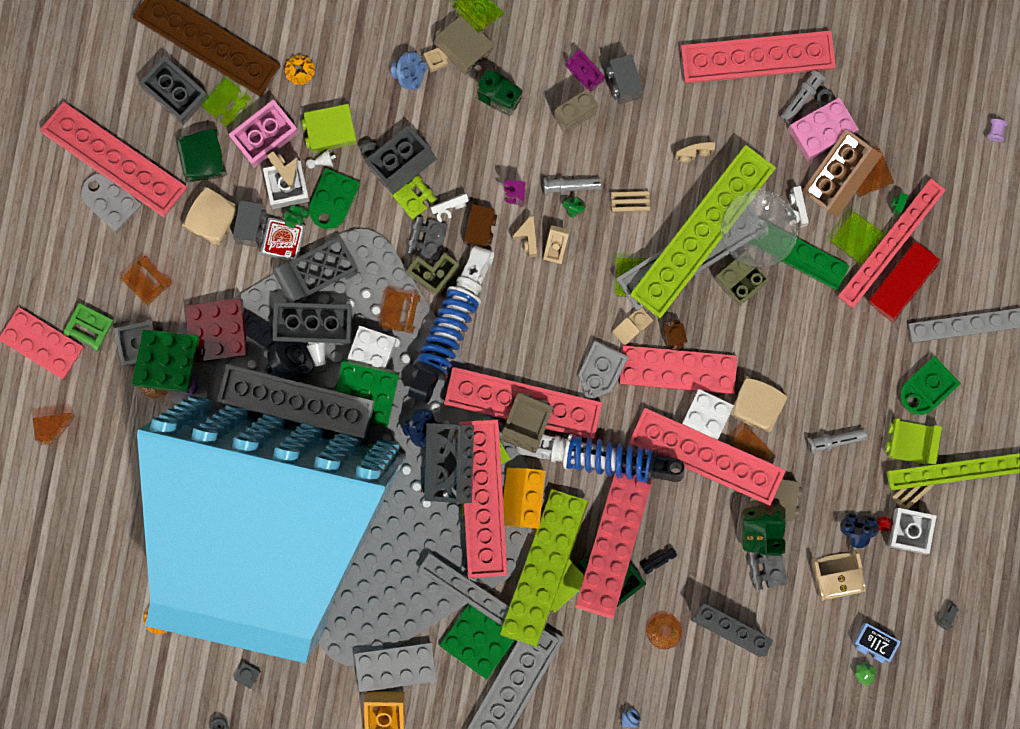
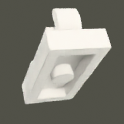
(796, 198)
(457, 202)

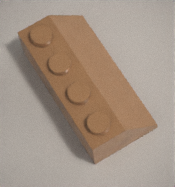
(842, 173)

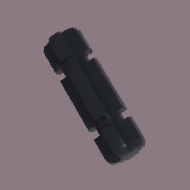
(659, 560)

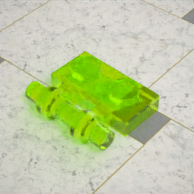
(222, 98)

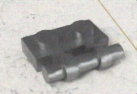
(433, 240)
(773, 568)

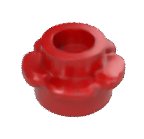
(885, 524)

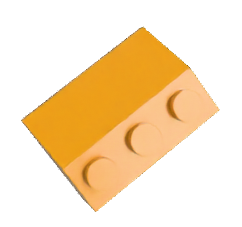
(523, 497)

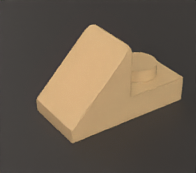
(287, 172)
(527, 231)
(556, 244)
(632, 326)

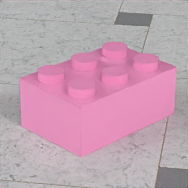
(822, 129)
(263, 133)

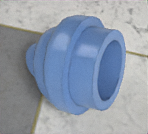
(630, 718)

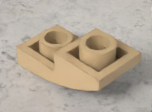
(689, 153)

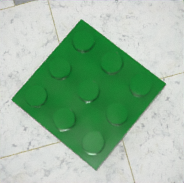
(165, 361)
(371, 384)
(477, 642)

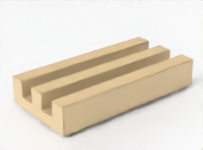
(630, 201)
(916, 498)

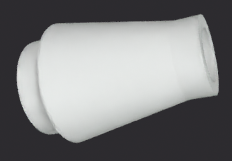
(317, 352)

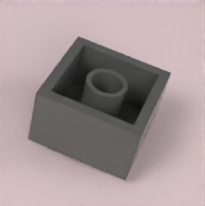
(625, 79)
(249, 224)

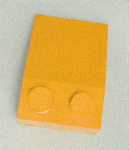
(384, 710)

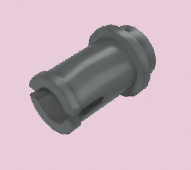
(948, 617)

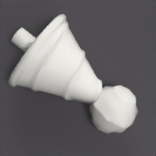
(324, 159)

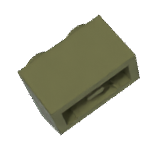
(741, 281)

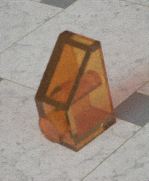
(51, 427)

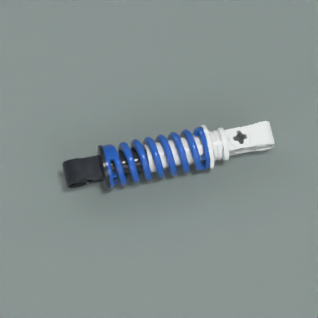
(459, 303)
(577, 454)

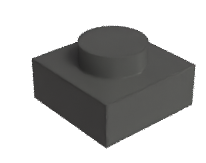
(247, 675)

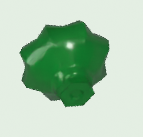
(574, 206)

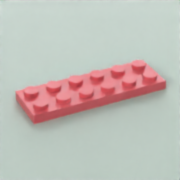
(679, 370)

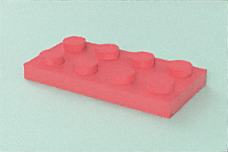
(41, 343)

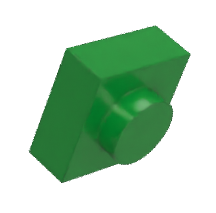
(898, 203)

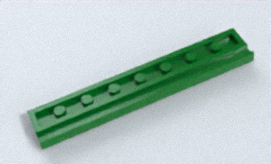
(816, 264)

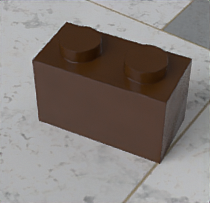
(479, 226)

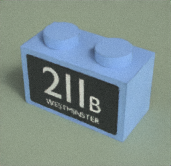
(876, 642)

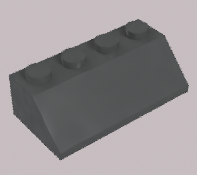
(312, 323)

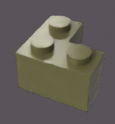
(433, 278)

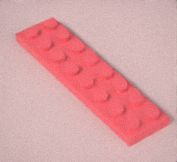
(758, 57)
(113, 159)
(496, 397)
(708, 456)
(486, 514)
(613, 546)

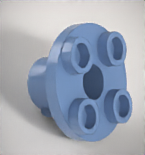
(409, 70)

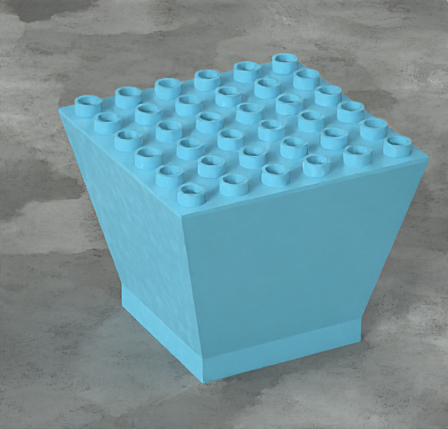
(254, 523)

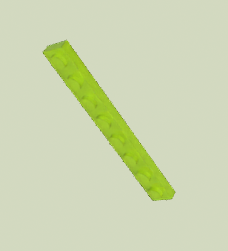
(954, 472)

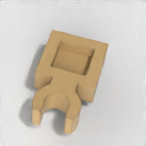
(435, 59)

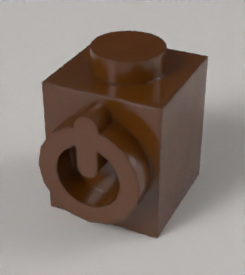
(675, 334)

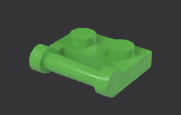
(92, 321)

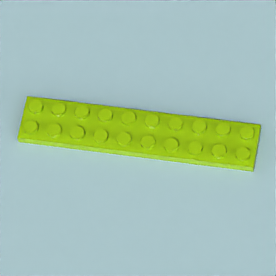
(699, 233)

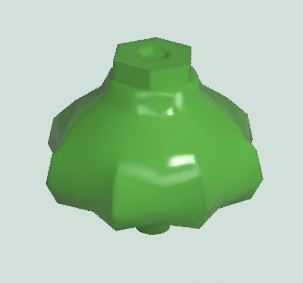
(865, 673)

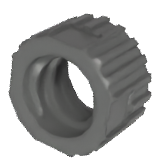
(824, 92)

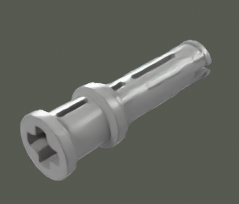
(807, 88)
(561, 185)
(827, 441)

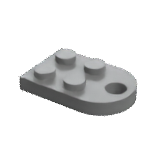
(110, 202)

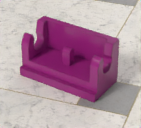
(585, 71)
(515, 190)

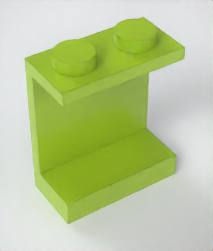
(913, 442)

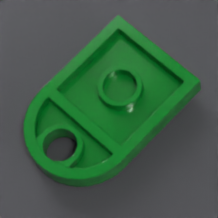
(334, 198)
(929, 386)

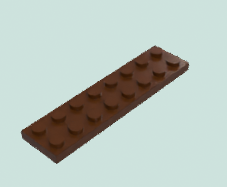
(208, 43)

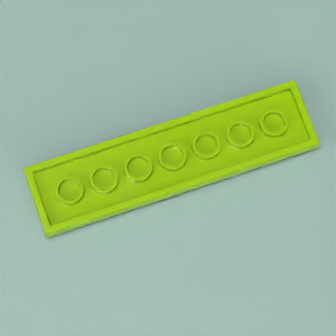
(544, 568)

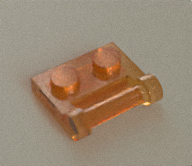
(141, 285)
(393, 311)

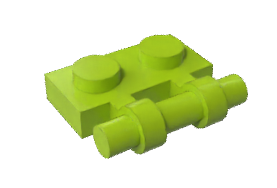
(410, 201)

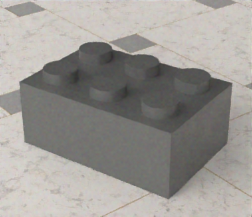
(173, 90)
(400, 160)

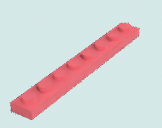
(891, 243)

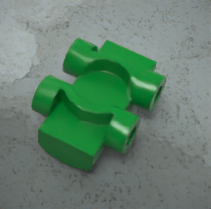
(296, 217)

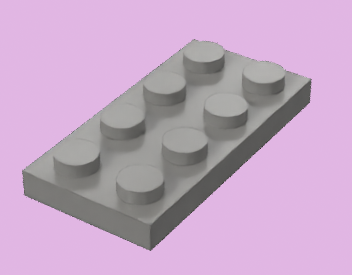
(395, 667)

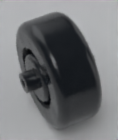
(290, 360)

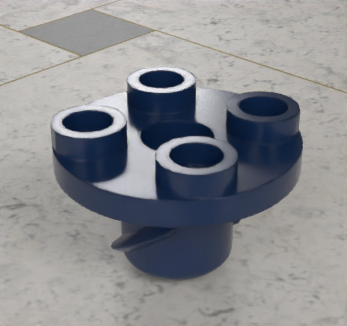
(416, 426)
(859, 529)

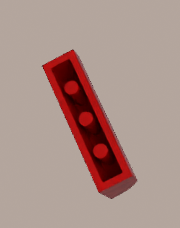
(904, 282)

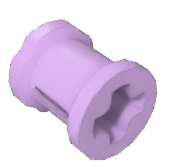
(997, 130)

